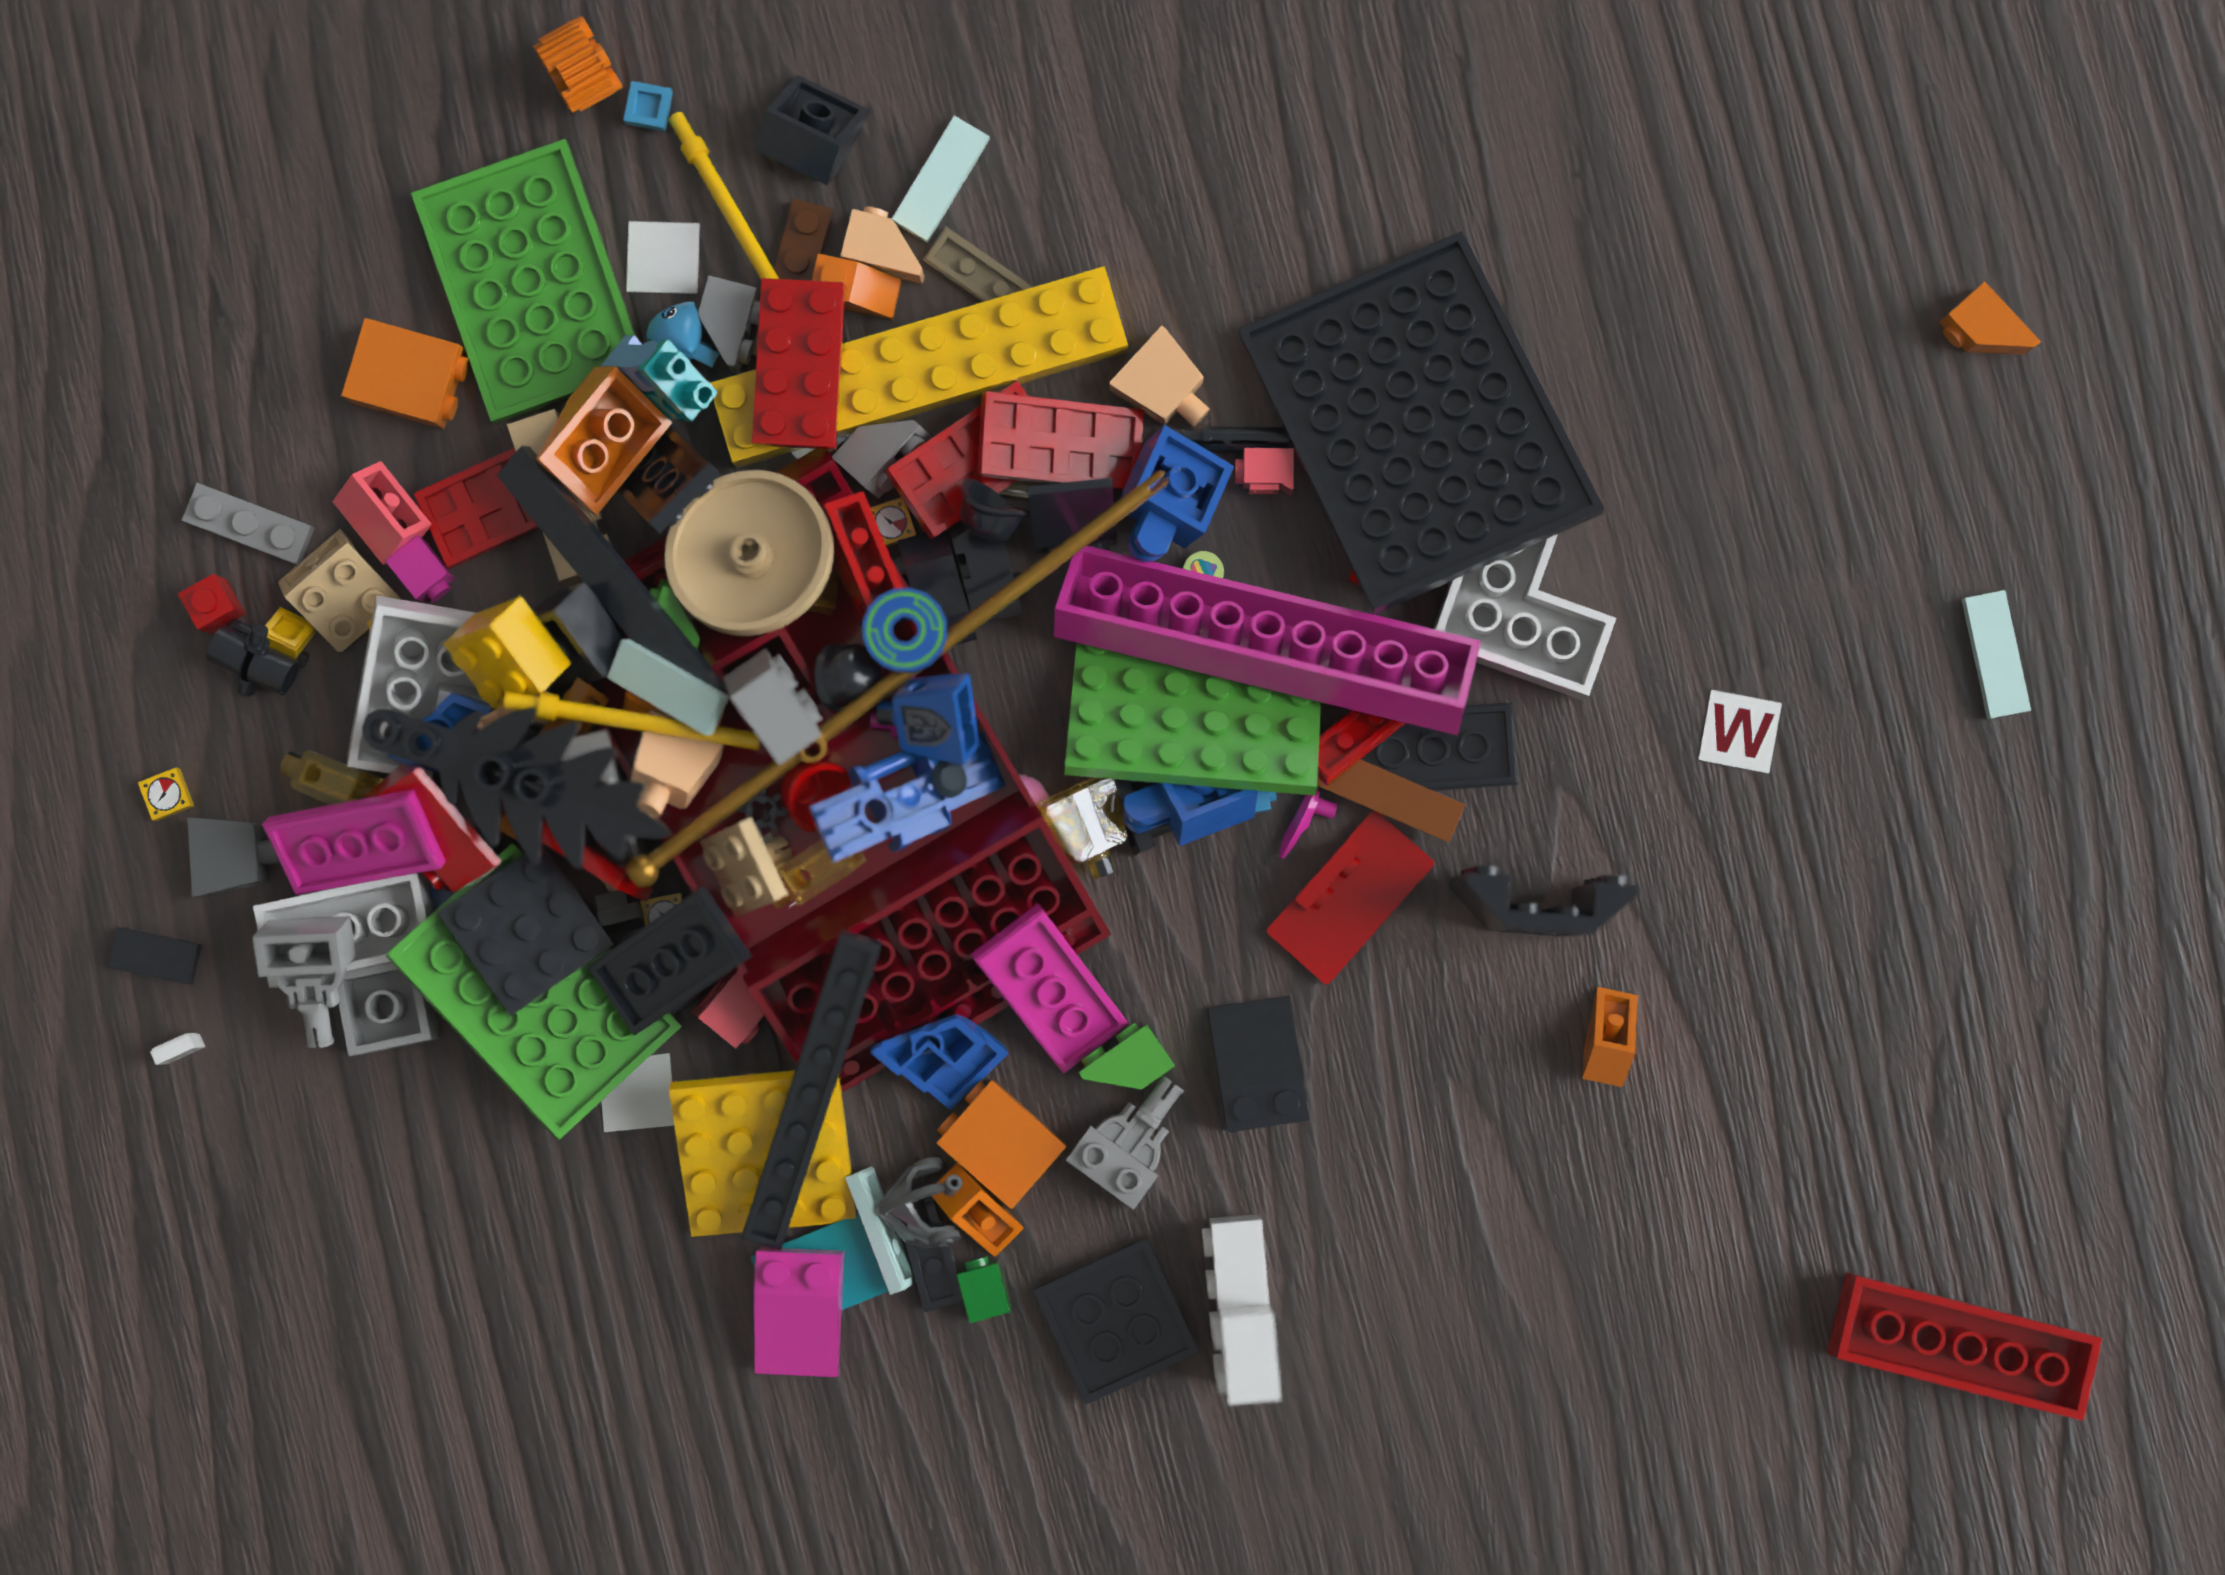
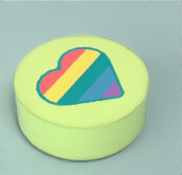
(1205, 563)

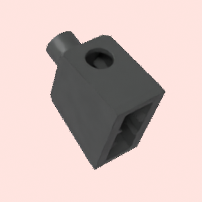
(227, 856)

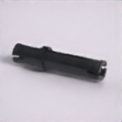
(1235, 438)

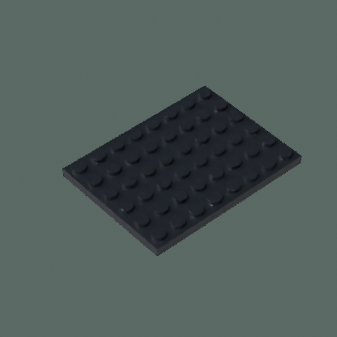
(1420, 422)

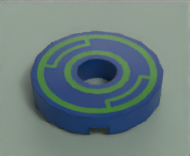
(904, 605)

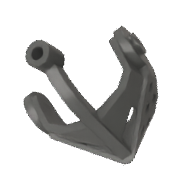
(899, 1201)

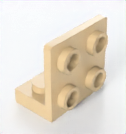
(335, 590)

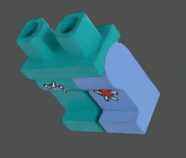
(663, 376)

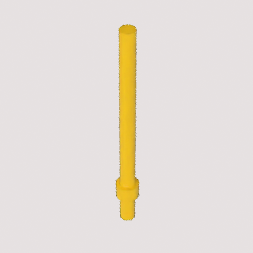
(696, 153)
(550, 707)

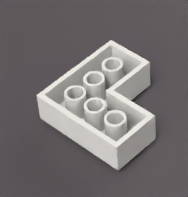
(1526, 628)
(405, 671)
(1243, 1319)

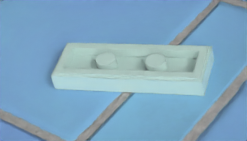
(940, 179)
(1996, 654)
(667, 687)
(884, 1241)

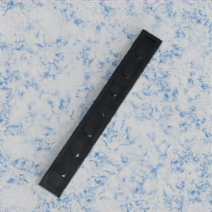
(601, 565)
(811, 1089)

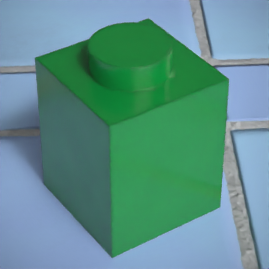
(983, 1289)

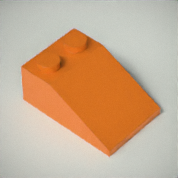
(601, 437)

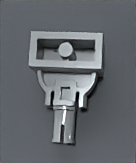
(308, 965)
(1121, 1151)

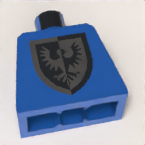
(934, 717)

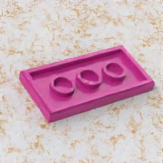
(354, 842)
(1050, 988)

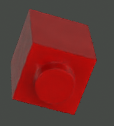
(211, 603)

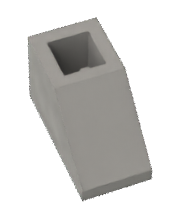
(728, 316)
(876, 448)

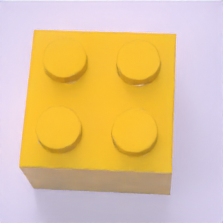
(506, 652)

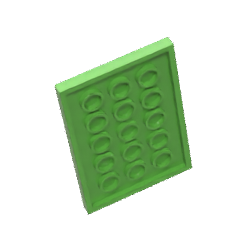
(525, 277)
(1187, 727)
(551, 1054)

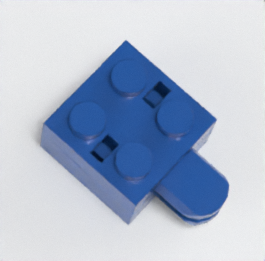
(1185, 504)
(1187, 809)

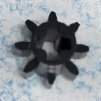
(772, 810)

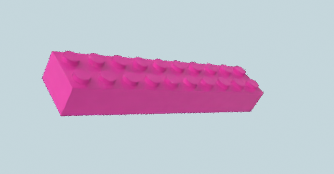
(1266, 639)

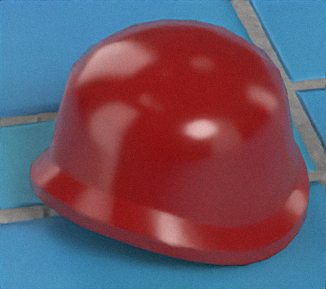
(809, 785)

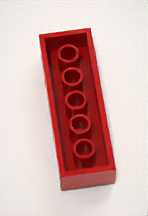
(1964, 1346)

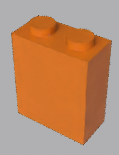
(406, 374)
(1000, 1142)

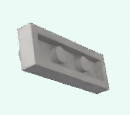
(248, 524)

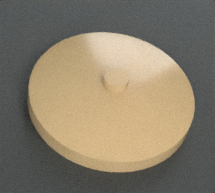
(750, 553)

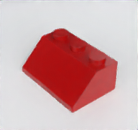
(460, 844)

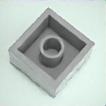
(771, 705)
(383, 1011)

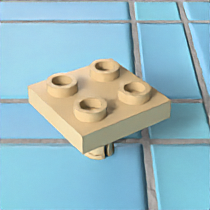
(746, 866)

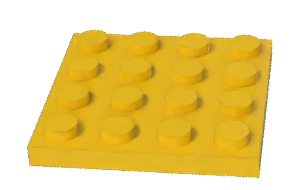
(724, 1142)

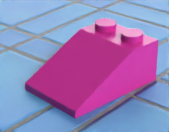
(798, 1311)

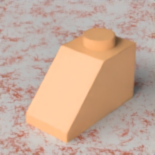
(880, 245)

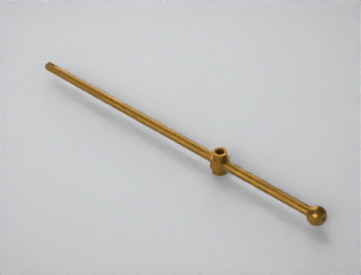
(644, 868)

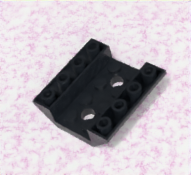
(1592, 904)

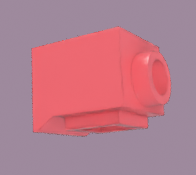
(1266, 470)

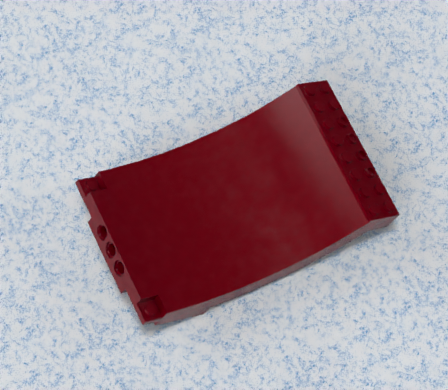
(922, 902)

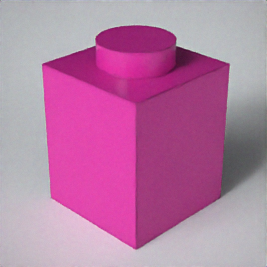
(421, 570)

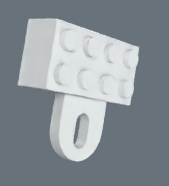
(379, 913)

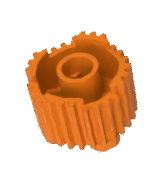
(577, 65)

